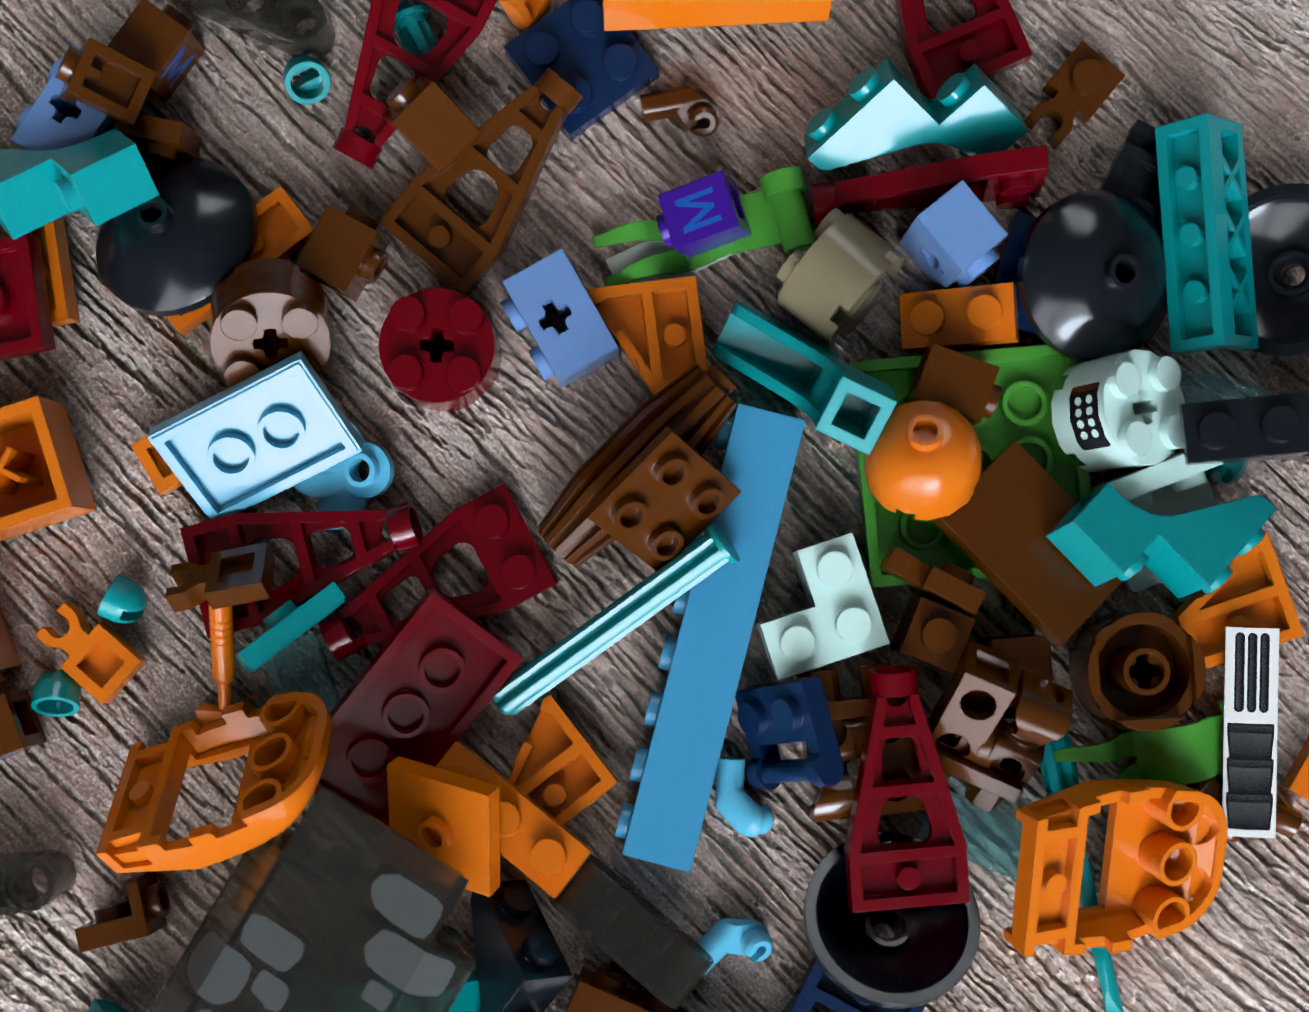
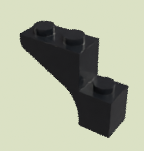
(1246, 429)
(515, 951)

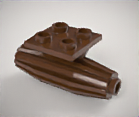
(649, 477)

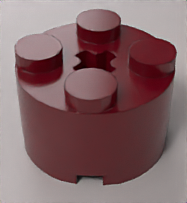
(418, 325)

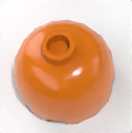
(924, 460)

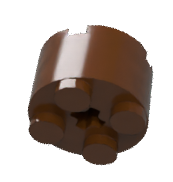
(266, 316)
(1151, 700)

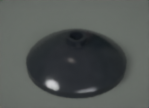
(181, 243)
(1279, 243)
(1071, 279)
(913, 968)

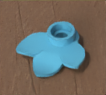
(341, 485)

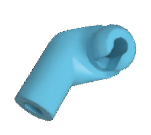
(735, 804)
(737, 937)

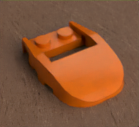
(283, 766)
(1156, 867)

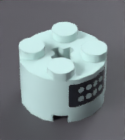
(1120, 411)

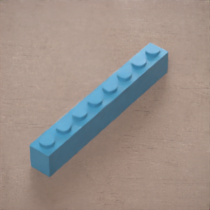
(709, 647)

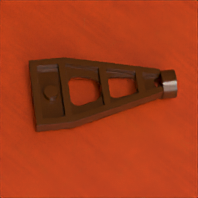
(438, 232)

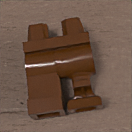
(850, 723)
(979, 746)

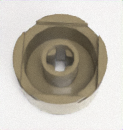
(837, 277)

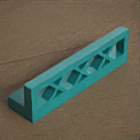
(1202, 237)

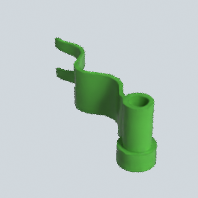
(774, 216)
(1171, 754)

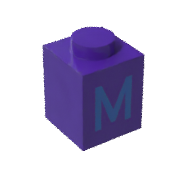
(702, 215)

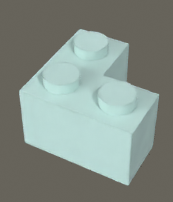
(839, 617)

